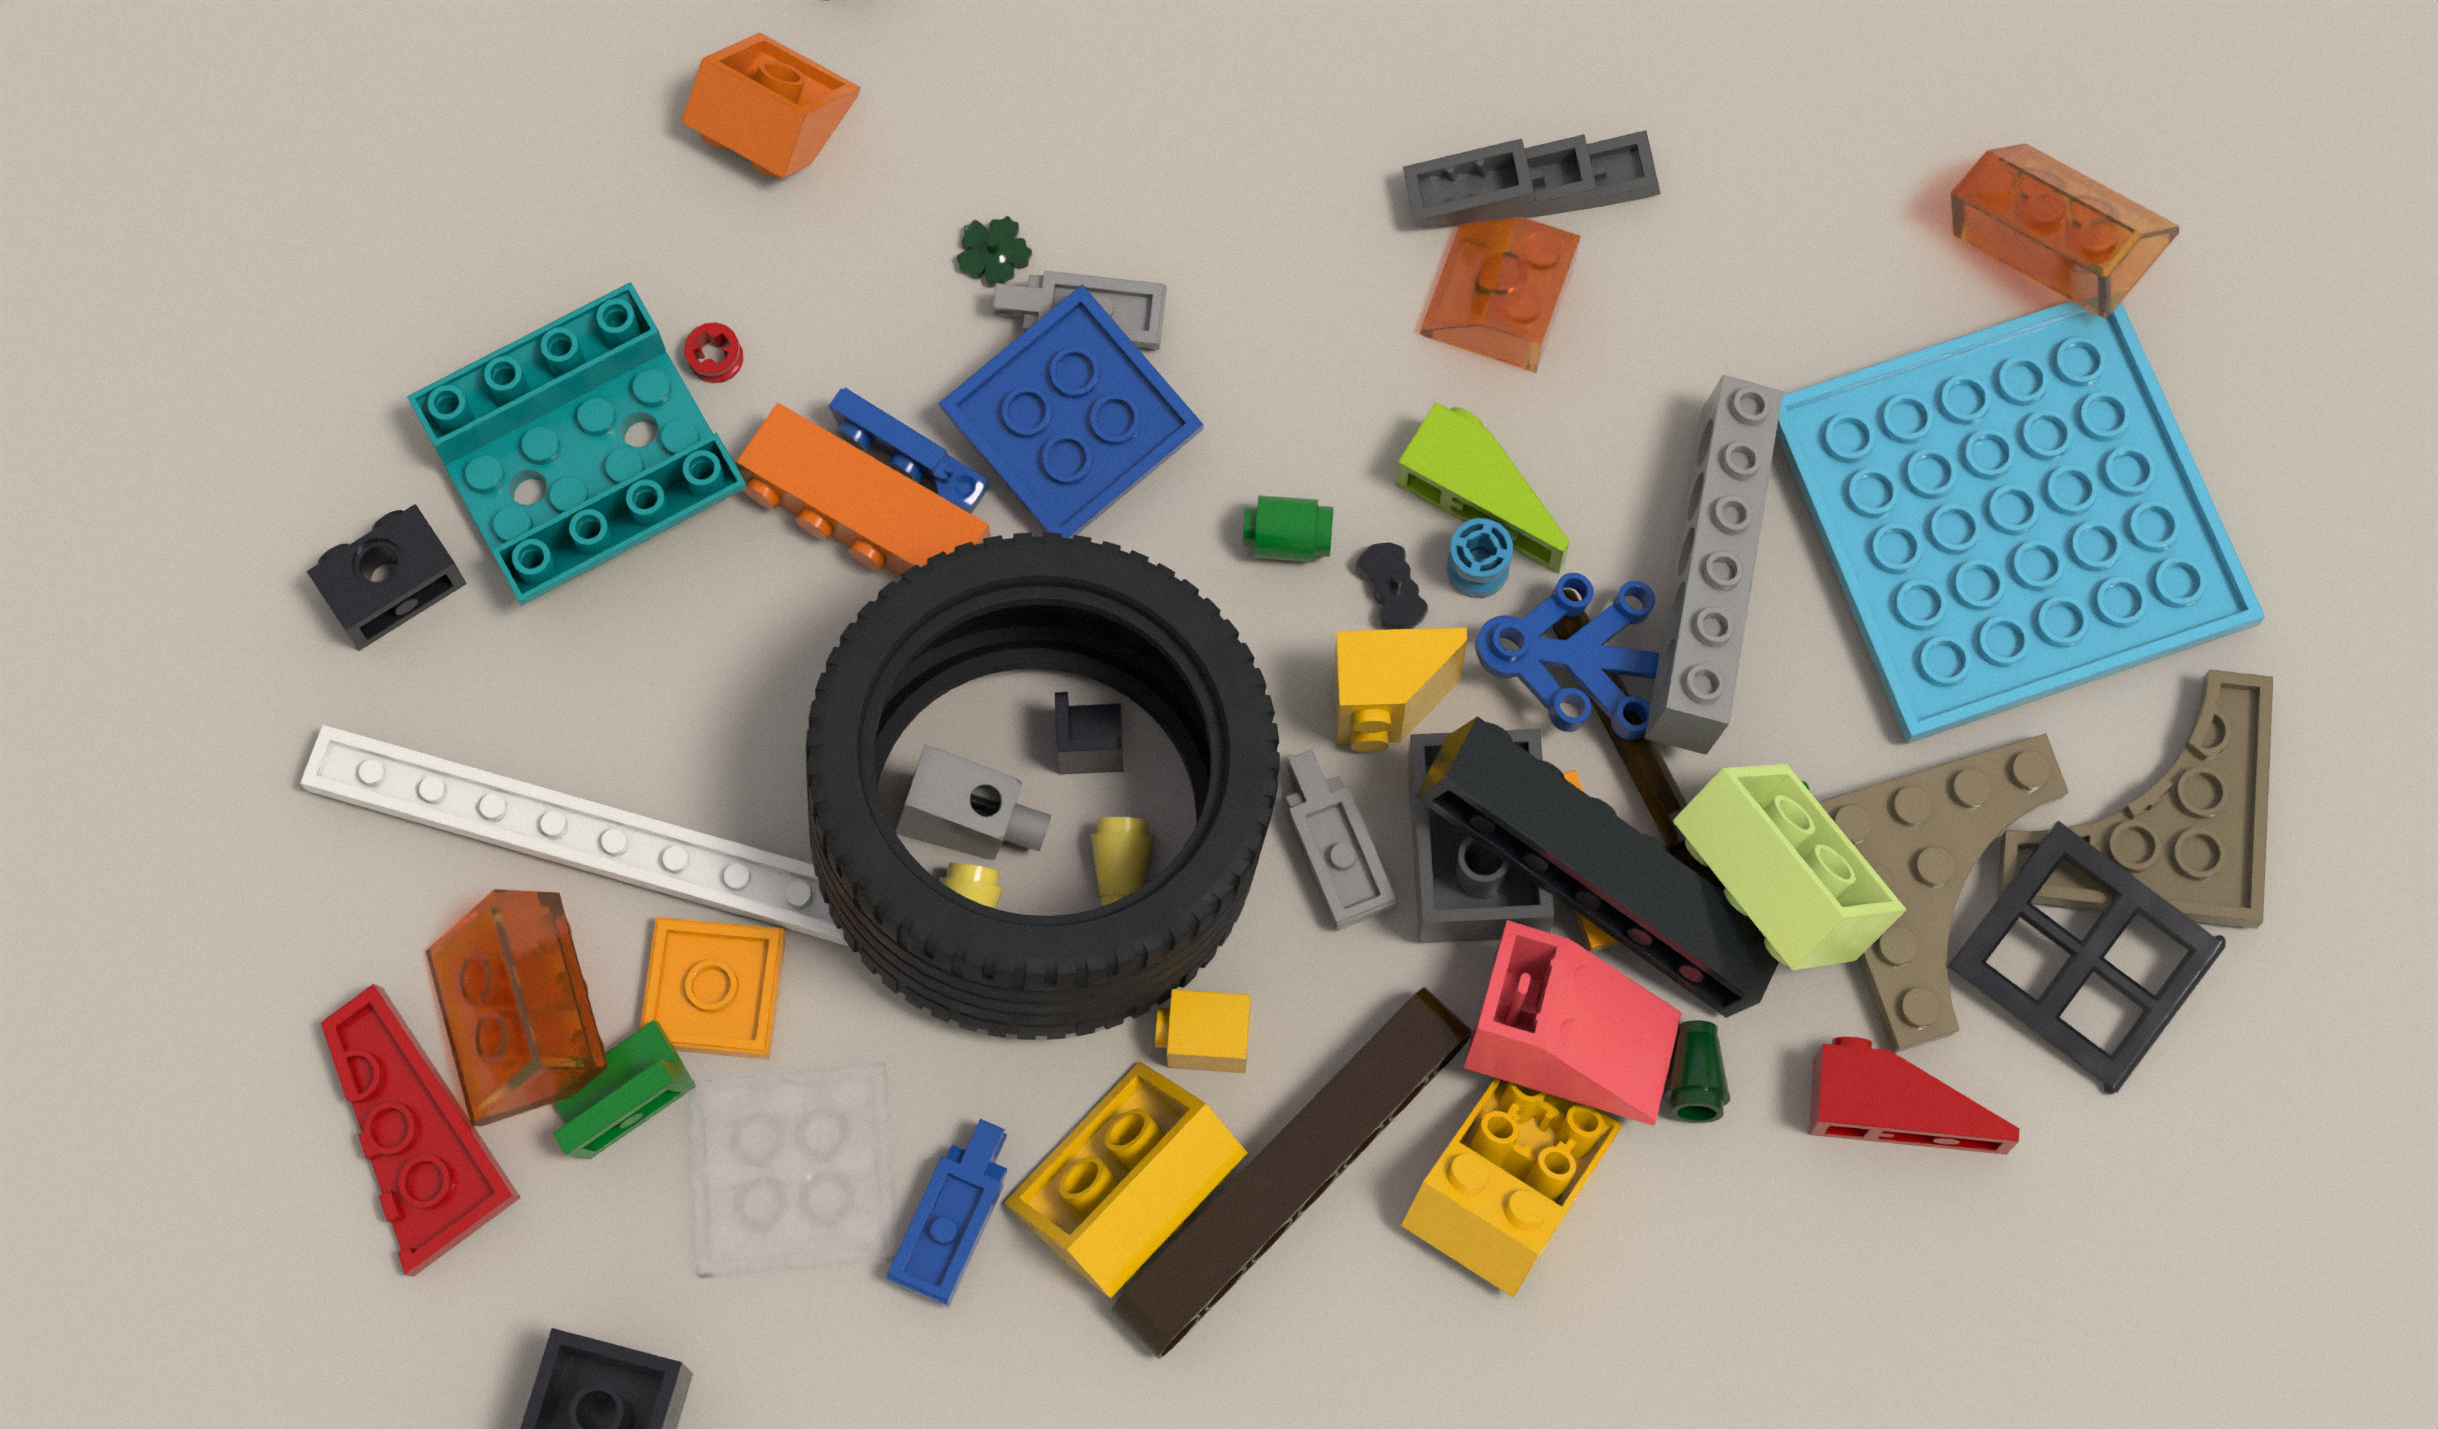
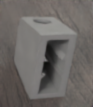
(943, 804)

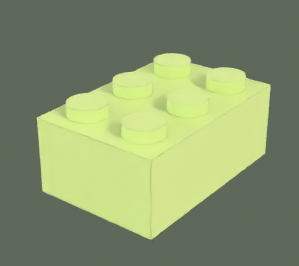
(1787, 866)

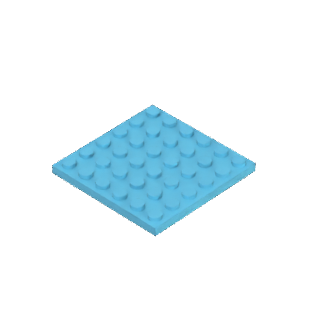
(2013, 515)

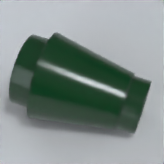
(1697, 1074)

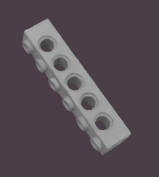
(1714, 566)

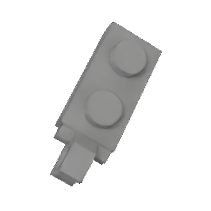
(1132, 304)
(1337, 845)

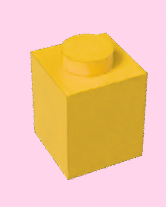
(1205, 1030)

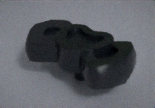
(1393, 587)

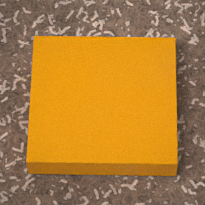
(715, 986)

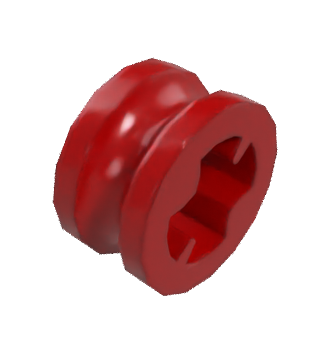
(718, 335)

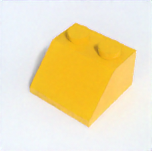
(1392, 681)

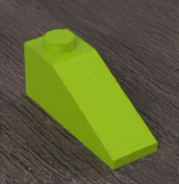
(1471, 477)

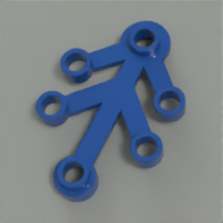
(1580, 655)

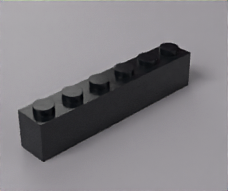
(1598, 865)

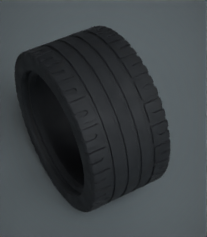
(1072, 612)

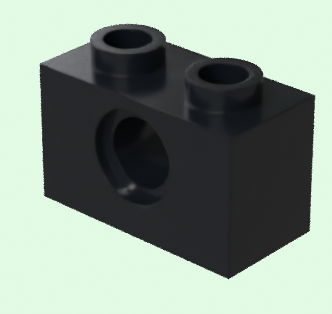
(375, 608)

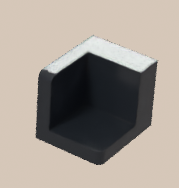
(1088, 737)

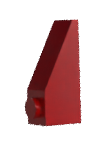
(1890, 1100)

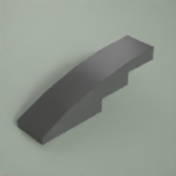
(1530, 181)

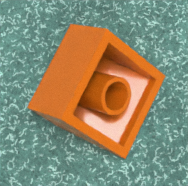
(767, 104)

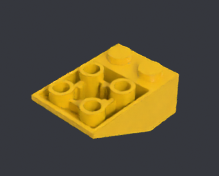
(1509, 1181)

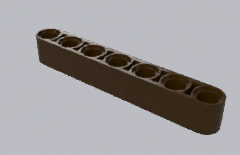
(1291, 1173)

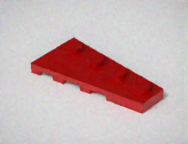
(426, 1155)

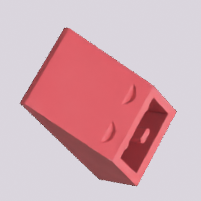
(1572, 1026)

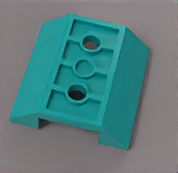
(560, 415)

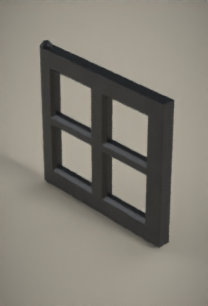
(2087, 956)

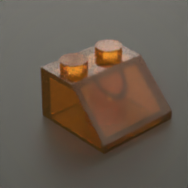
(1502, 289)

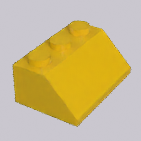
(1126, 1178)

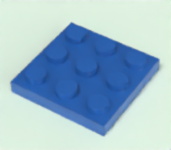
(1071, 415)

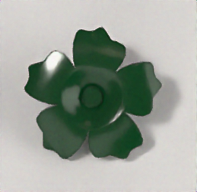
(993, 252)

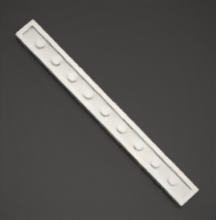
(569, 831)

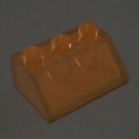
(2058, 226)
(515, 1005)

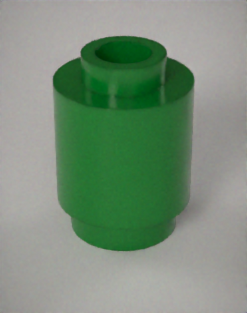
(1288, 528)

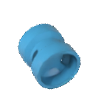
(1478, 572)

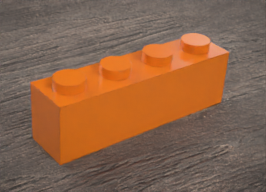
(851, 495)

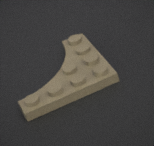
(2197, 829)
(1923, 843)

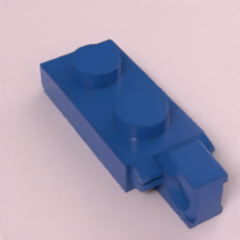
(910, 452)
(951, 1217)

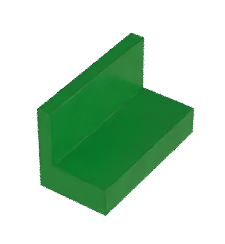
(639, 1083)

